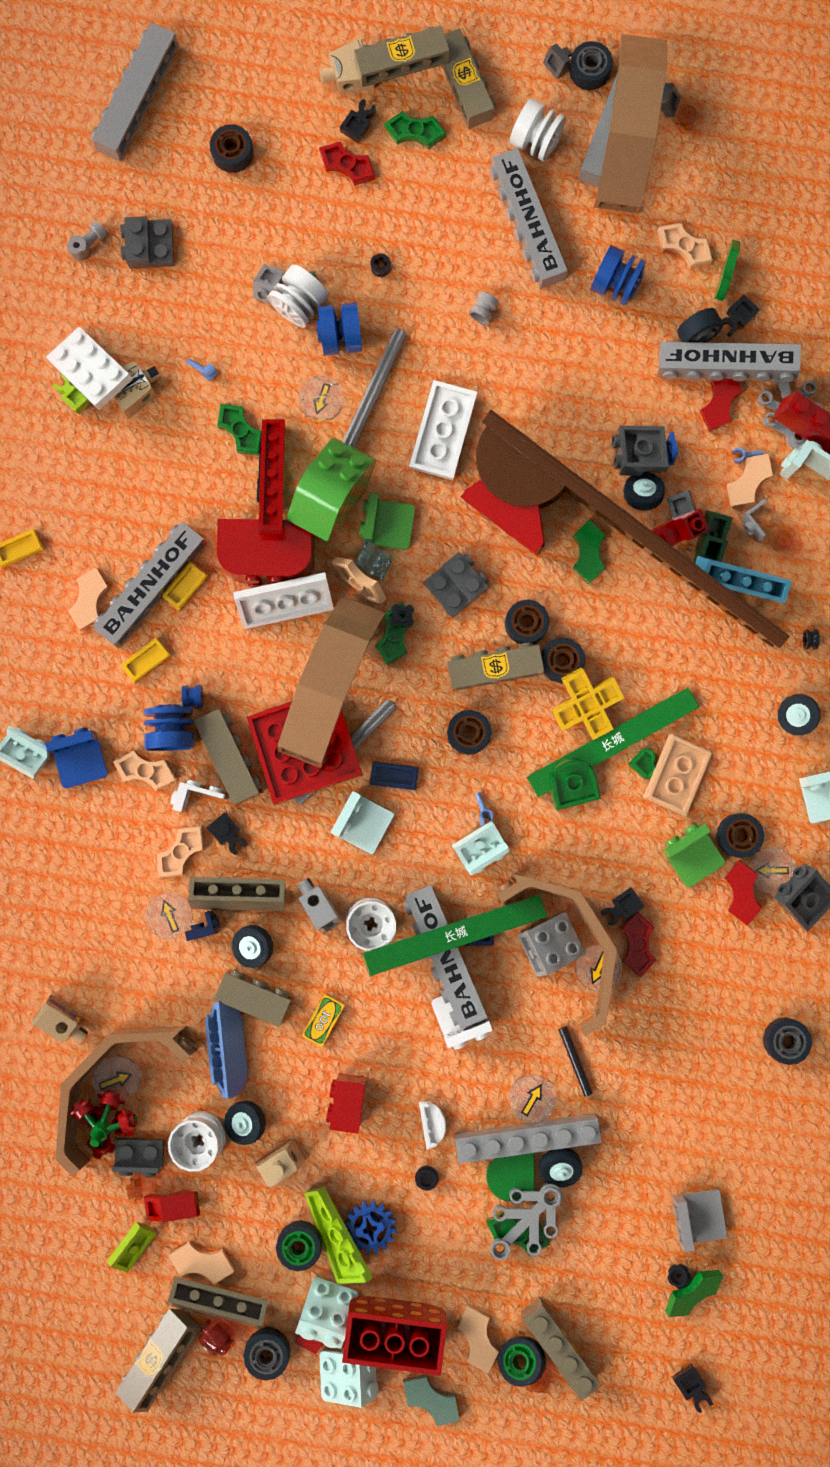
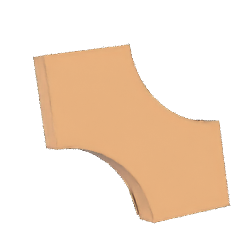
(677, 240)
(755, 471)
(367, 587)
(91, 589)
(133, 767)
(187, 843)
(193, 1260)
(481, 1350)

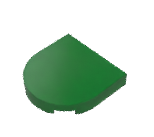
(573, 784)
(509, 1173)

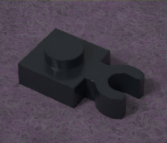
(357, 123)
(740, 313)
(224, 831)
(626, 904)
(691, 1386)

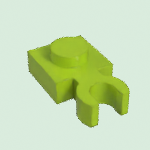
(72, 396)

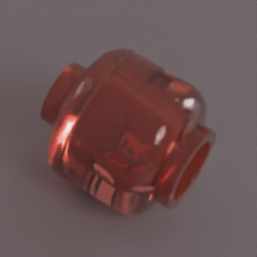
(216, 1337)

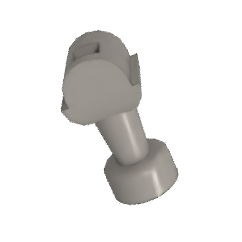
(79, 246)

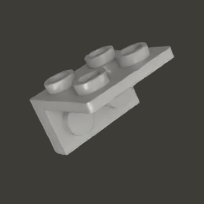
(551, 945)
(699, 1217)

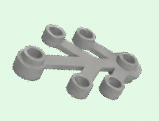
(773, 405)
(528, 1217)

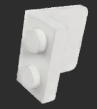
(454, 1035)

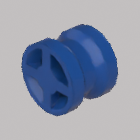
(192, 696)

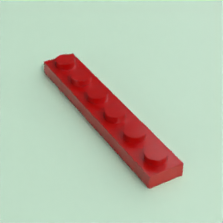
(272, 477)

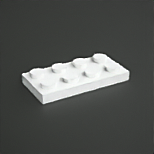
(89, 368)
(443, 430)
(283, 600)

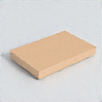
(677, 775)

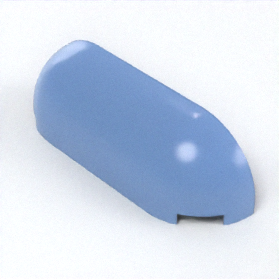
(226, 1049)

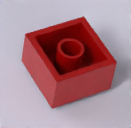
(347, 1106)

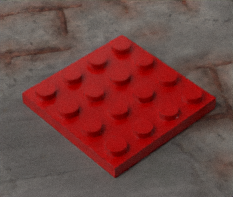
(291, 777)

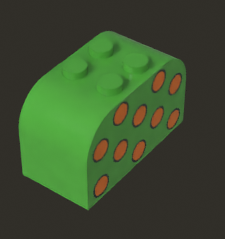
(330, 488)

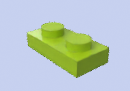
(131, 1247)

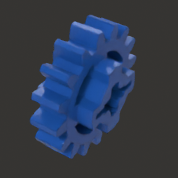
(379, 1224)

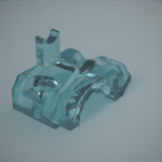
(373, 560)

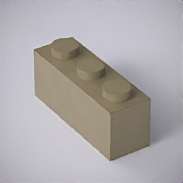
(253, 997)

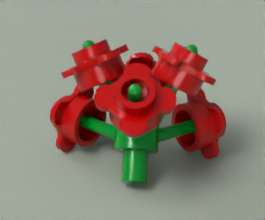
(96, 1117)

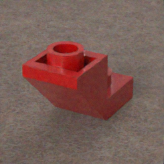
(682, 527)
(172, 1207)

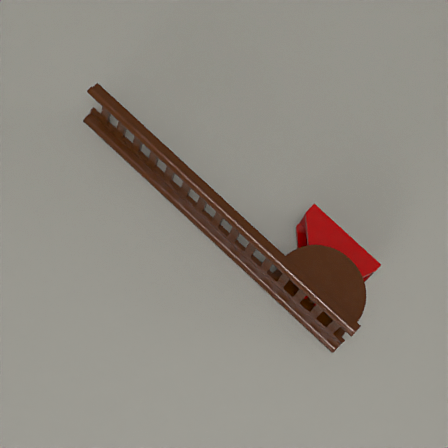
(524, 478)

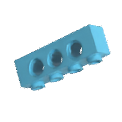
(746, 580)

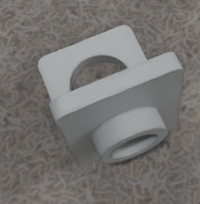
(750, 524)

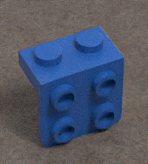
(78, 757)

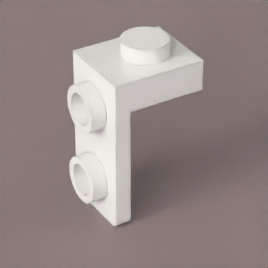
(180, 798)

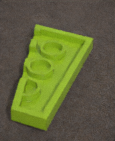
(338, 1244)

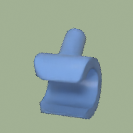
(208, 371)
(745, 454)
(485, 813)

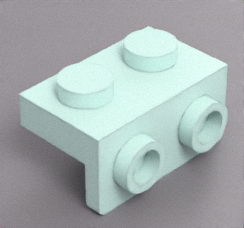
(23, 752)
(481, 848)

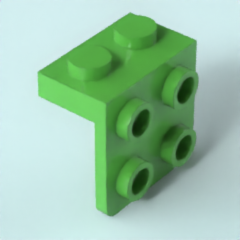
(387, 522)
(693, 854)

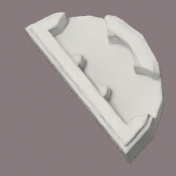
(433, 1123)

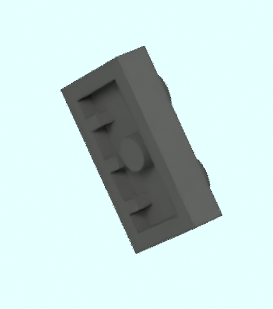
(138, 1156)

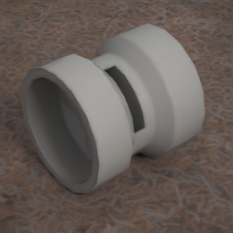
(485, 306)

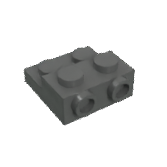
(147, 242)
(640, 449)
(456, 584)
(804, 896)

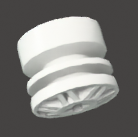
(539, 130)
(298, 296)
(378, 934)
(190, 1153)

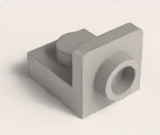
(266, 281)

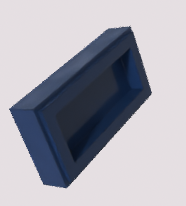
(394, 775)

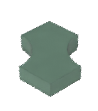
(440, 1405)

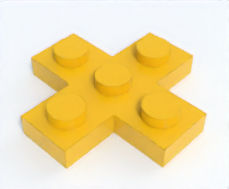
(587, 703)

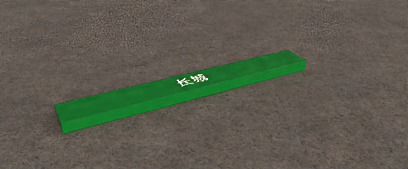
(621, 736)
(454, 935)

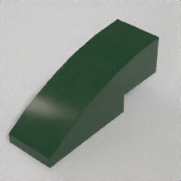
(713, 542)

